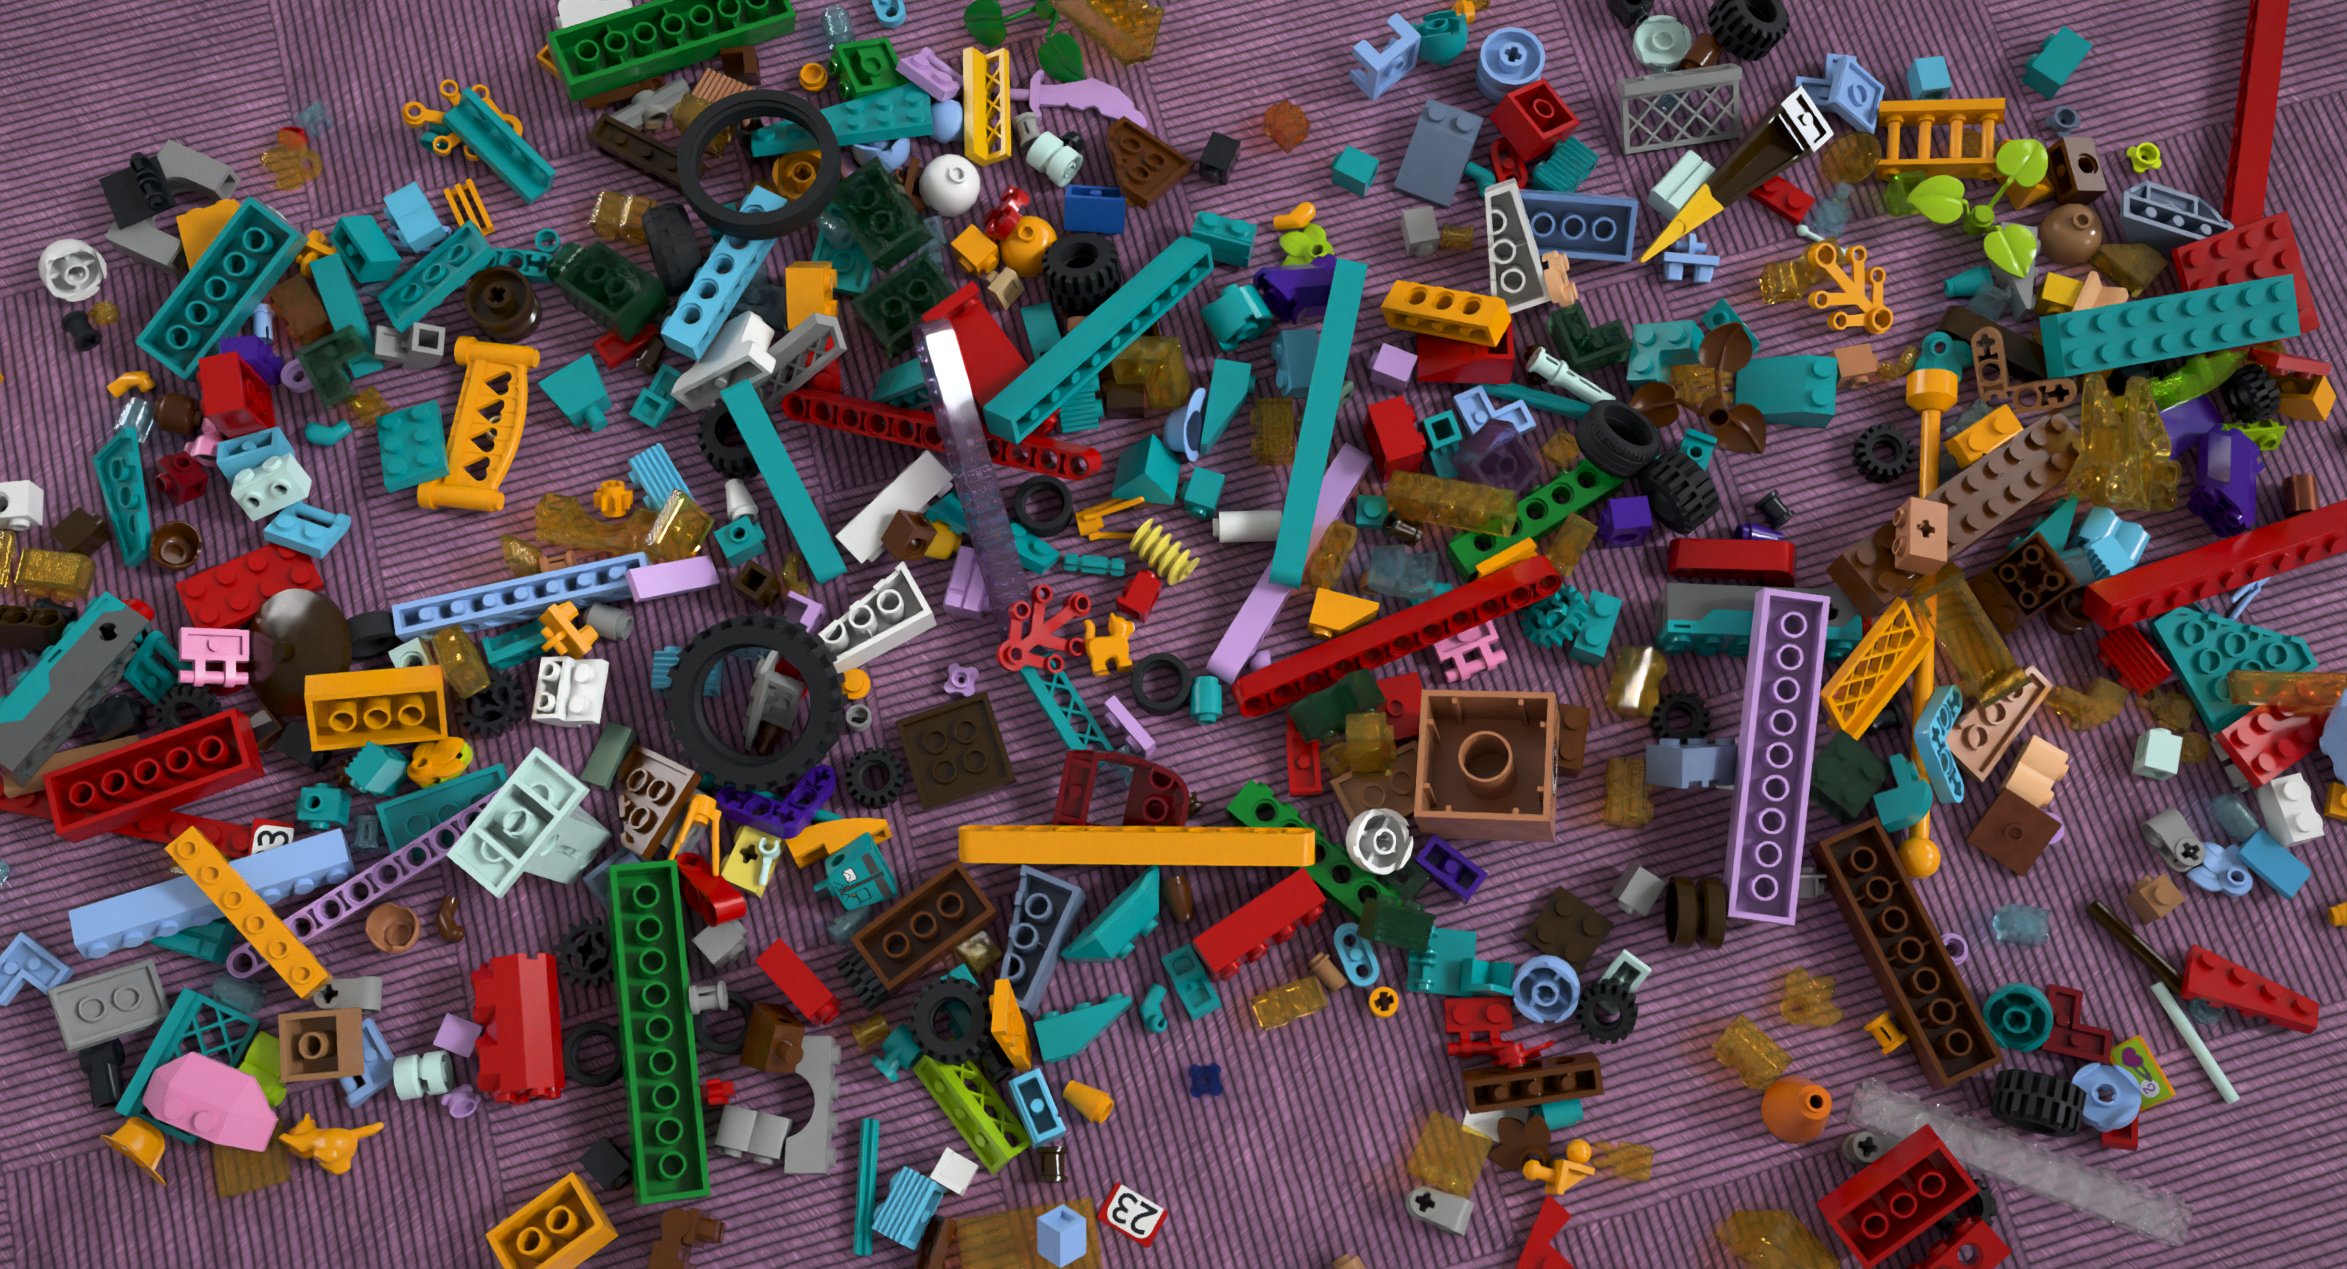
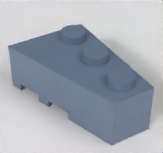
(1691, 763)

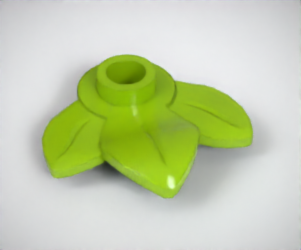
(1304, 245)

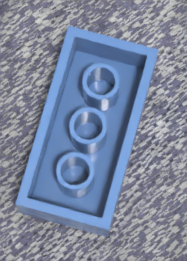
(1582, 224)

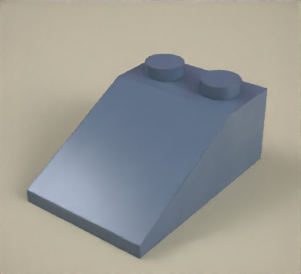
(1438, 153)

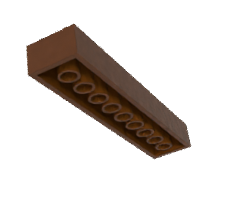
(1977, 503)

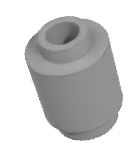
(608, 621)

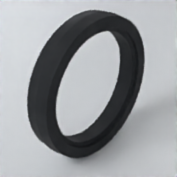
(751, 105)

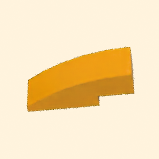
(829, 837)

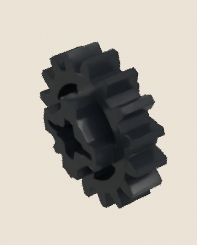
(485, 714)
(587, 966)

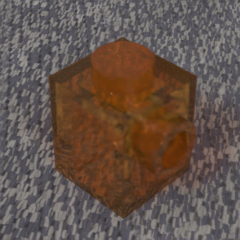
(1286, 125)

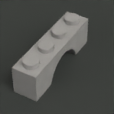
(810, 1149)

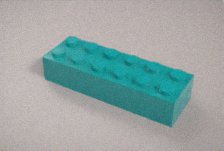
(222, 288)

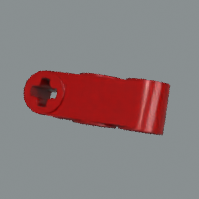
(706, 893)

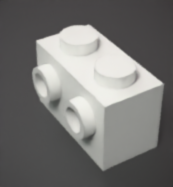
(2289, 810)

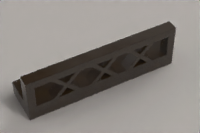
(638, 152)

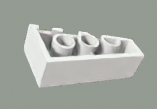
(1512, 250)

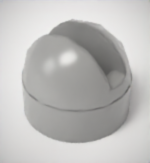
(861, 714)

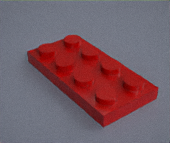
(238, 588)
(2272, 739)

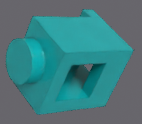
(1699, 445)

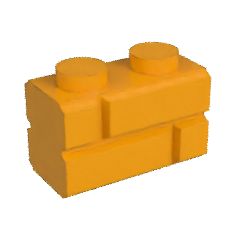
(1983, 436)

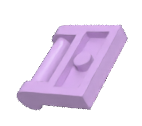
(932, 75)

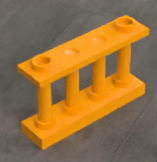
(1941, 112)

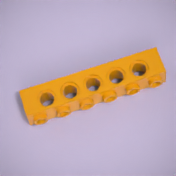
(249, 913)

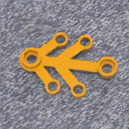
(436, 117)
(1853, 290)

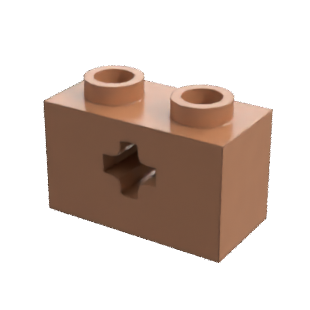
(1920, 536)

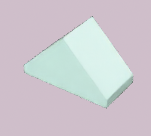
(1628, 971)

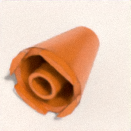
(1796, 1109)

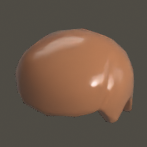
(393, 928)

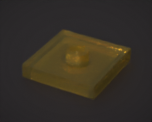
(679, 528)
(251, 1170)

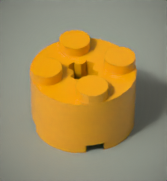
(796, 173)

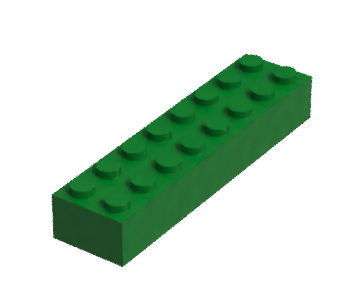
(660, 39)

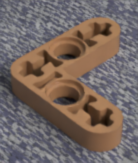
(2002, 386)

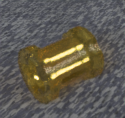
(1457, 237)
(870, 1030)

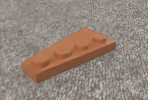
(1985, 734)

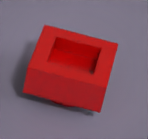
(2123, 1138)

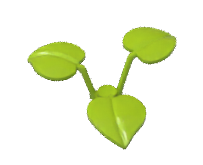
(1942, 203)

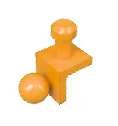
(1562, 1173)

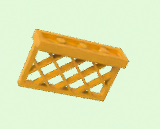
(1887, 672)

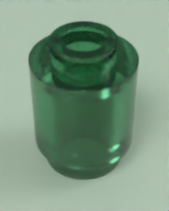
(563, 259)

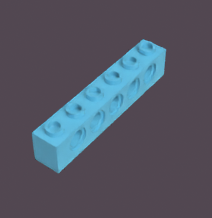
(695, 338)

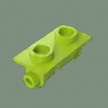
(2264, 433)

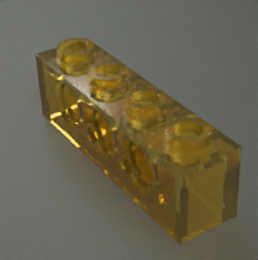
(1452, 503)

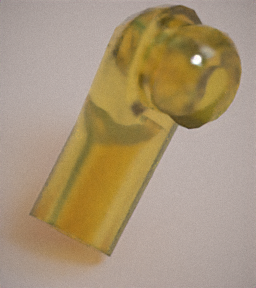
(790, 577)

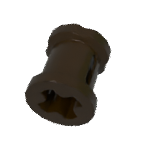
(1402, 528)
(1052, 1164)

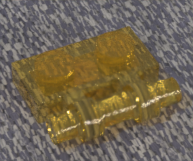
(1697, 375)

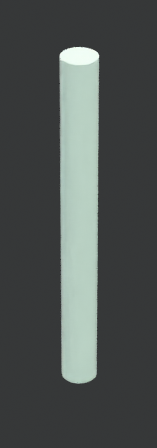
(2195, 1043)

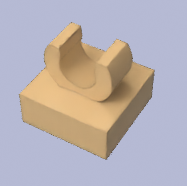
(1004, 287)

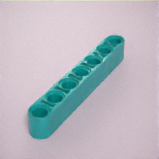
(783, 481)

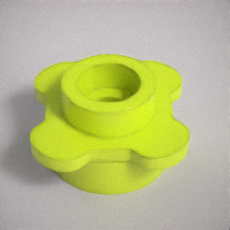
(2149, 152)

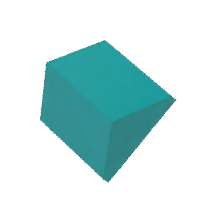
(1147, 471)

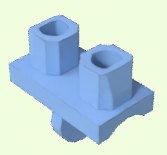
(1702, 264)

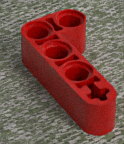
(1734, 559)

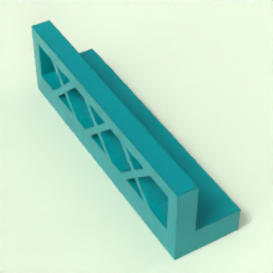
(498, 145)
(1055, 713)

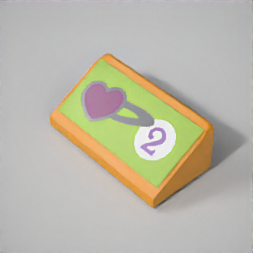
(2138, 1060)

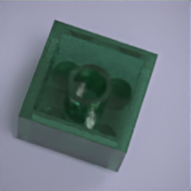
(1846, 777)

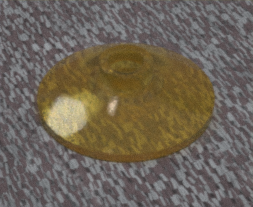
(1851, 158)

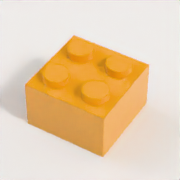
(810, 290)

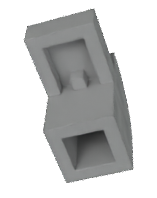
(415, 349)

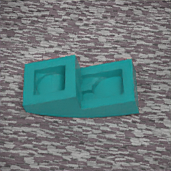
(656, 402)
(1191, 982)

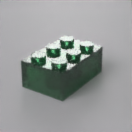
(881, 214)
(612, 291)
(899, 301)

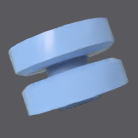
(1508, 62)

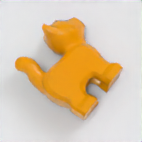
(1109, 648)

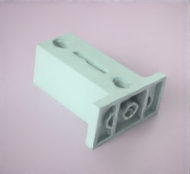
(532, 829)

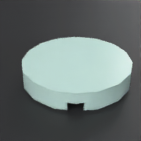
(1661, 42)

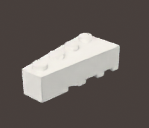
(909, 492)
(878, 622)

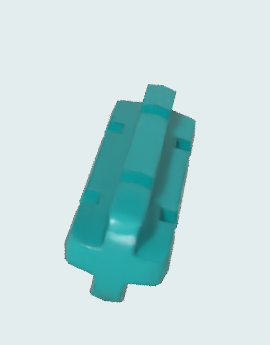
(1094, 564)

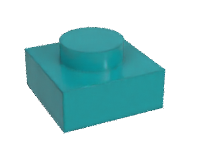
(1370, 511)

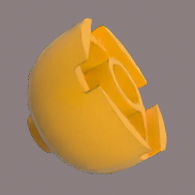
(1026, 246)

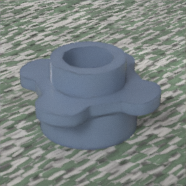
(2068, 116)

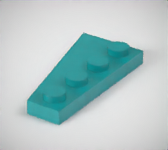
(124, 493)
(1033, 552)

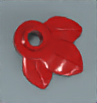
(1517, 1055)

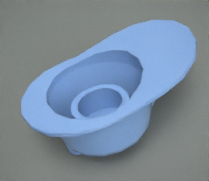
(1185, 426)

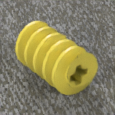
(1162, 554)

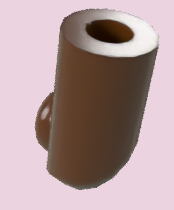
(445, 920)

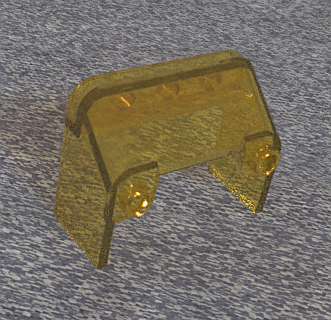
(1968, 636)

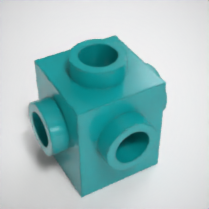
(323, 807)

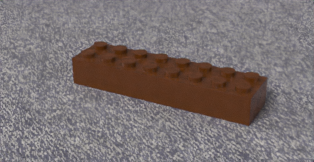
(1906, 954)

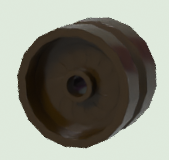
(503, 304)
(1695, 912)

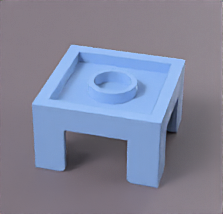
(1389, 67)

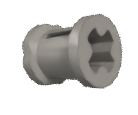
(1031, 125)
(708, 997)

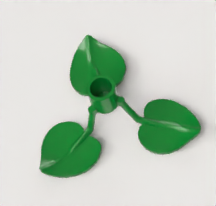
(1058, 56)

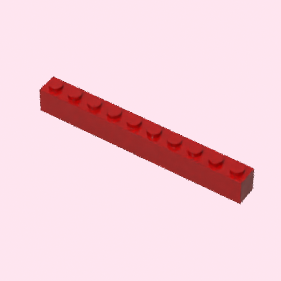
(2217, 567)

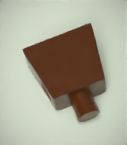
(772, 1039)

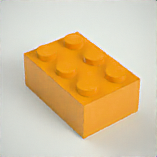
(554, 1229)

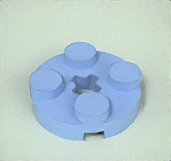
(2125, 1098)

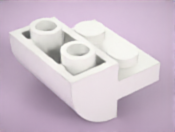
(570, 691)

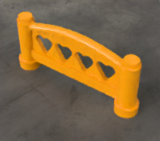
(483, 363)

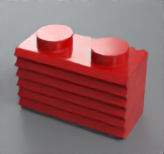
(2133, 660)

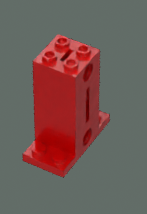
(985, 350)

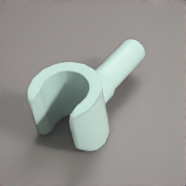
(767, 859)

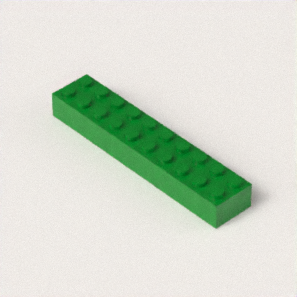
(656, 1033)

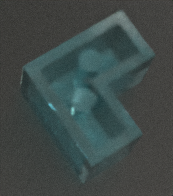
(763, 300)

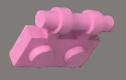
(1470, 640)
(216, 646)

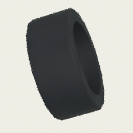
(1040, 483)
(372, 634)
(1158, 660)
(718, 1047)
(570, 1054)

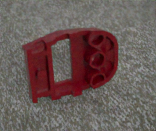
(1154, 798)

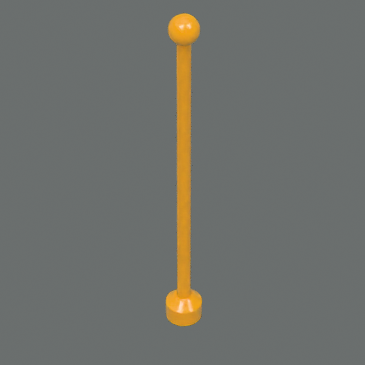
(1930, 395)

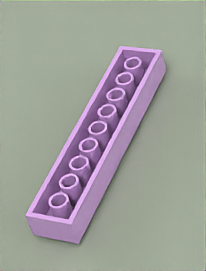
(1775, 756)

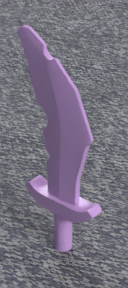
(1079, 96)

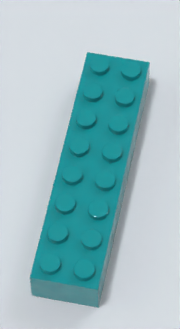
(2170, 326)

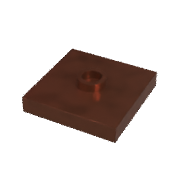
(2013, 831)

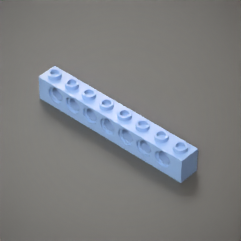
(517, 598)

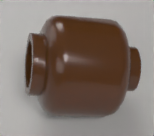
(178, 413)

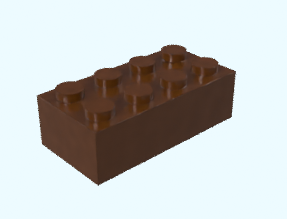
(924, 927)

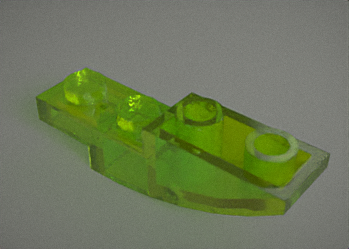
(2195, 378)

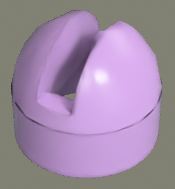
(1260, 660)

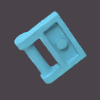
(304, 535)

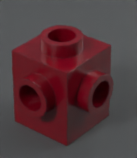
(180, 478)

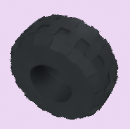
(672, 246)

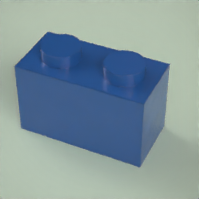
(1094, 209)

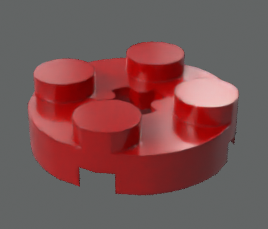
(1006, 216)

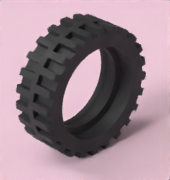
(704, 744)

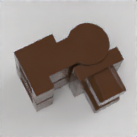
(681, 1233)

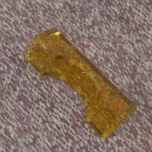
(565, 522)

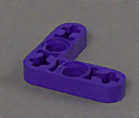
(785, 818)

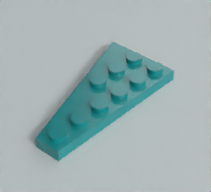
(872, 118)

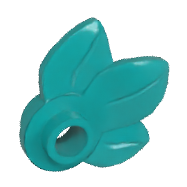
(1951, 358)

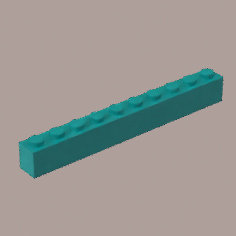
(1098, 339)

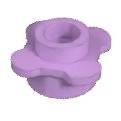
(965, 688)
(461, 1101)

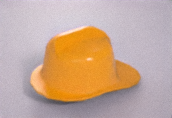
(141, 1144)

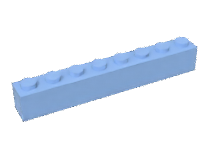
(183, 904)

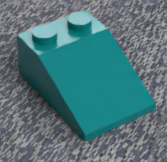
(1790, 389)

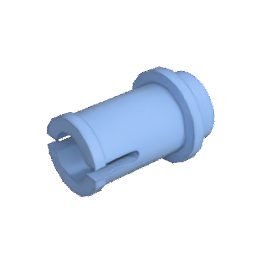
(263, 323)

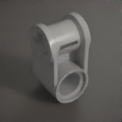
(2171, 837)
(352, 992)
(1874, 1145)
(1445, 1212)

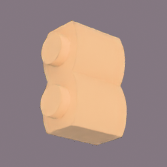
(2035, 771)

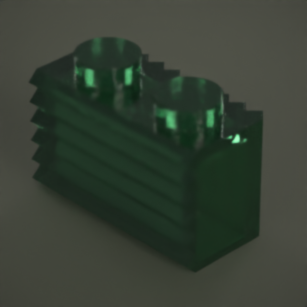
(1396, 924)

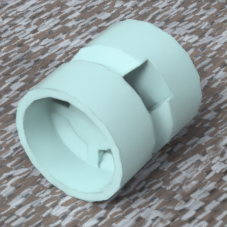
(1051, 157)
(417, 1075)

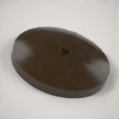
(293, 638)

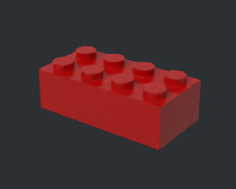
(1258, 925)
(1897, 1197)

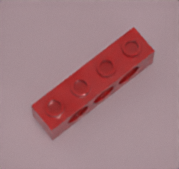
(1986, 1245)

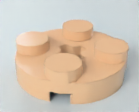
(1557, 280)

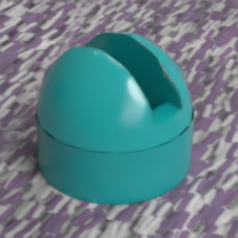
(547, 235)

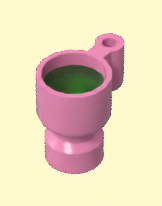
(205, 446)

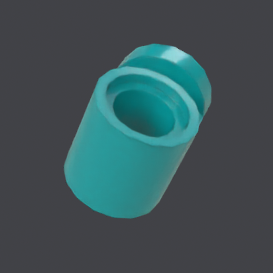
(899, 1053)

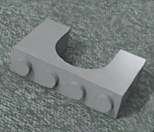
(184, 172)

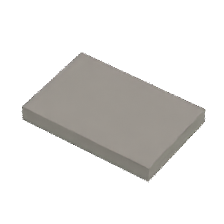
(109, 1005)

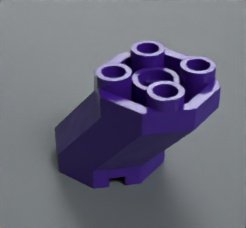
(1297, 289)
(2226, 481)

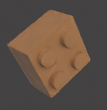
(321, 1044)

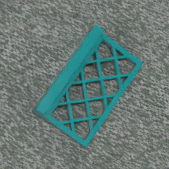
(168, 1044)

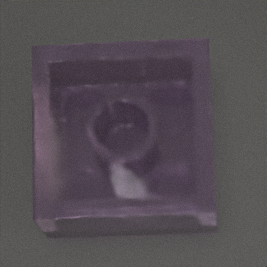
(1496, 457)

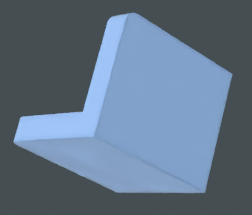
(1061, 1235)

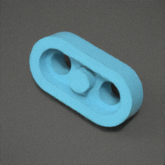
(886, 7)
(1355, 956)

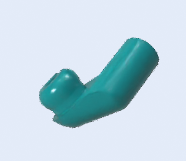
(1481, 175)

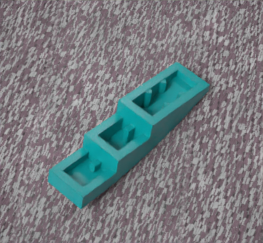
(344, 305)

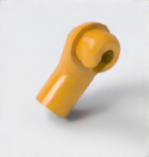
(129, 380)

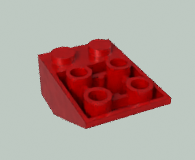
(1464, 362)

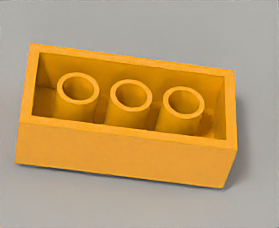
(375, 707)

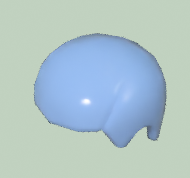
(947, 121)

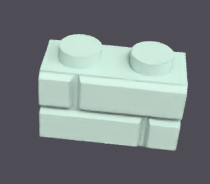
(1679, 185)

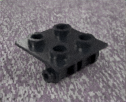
(138, 191)

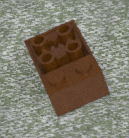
(2023, 584)

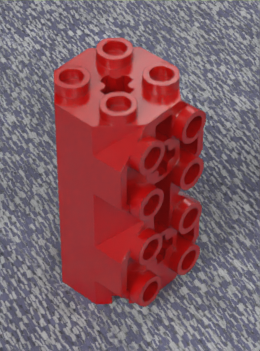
(523, 1028)

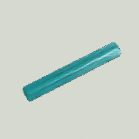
(1537, 399)
(866, 1187)

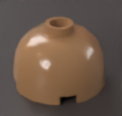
(2070, 234)

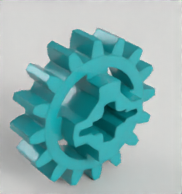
(1555, 617)

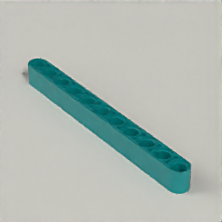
(1318, 424)

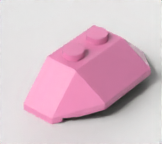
(211, 1102)

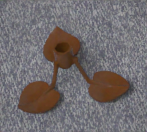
(1737, 431)

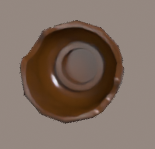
(175, 546)

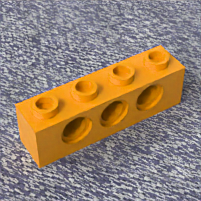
(1446, 313)

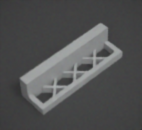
(793, 352)

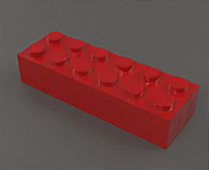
(153, 775)

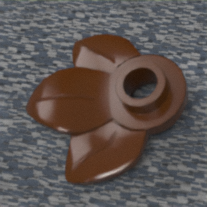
(1520, 1140)

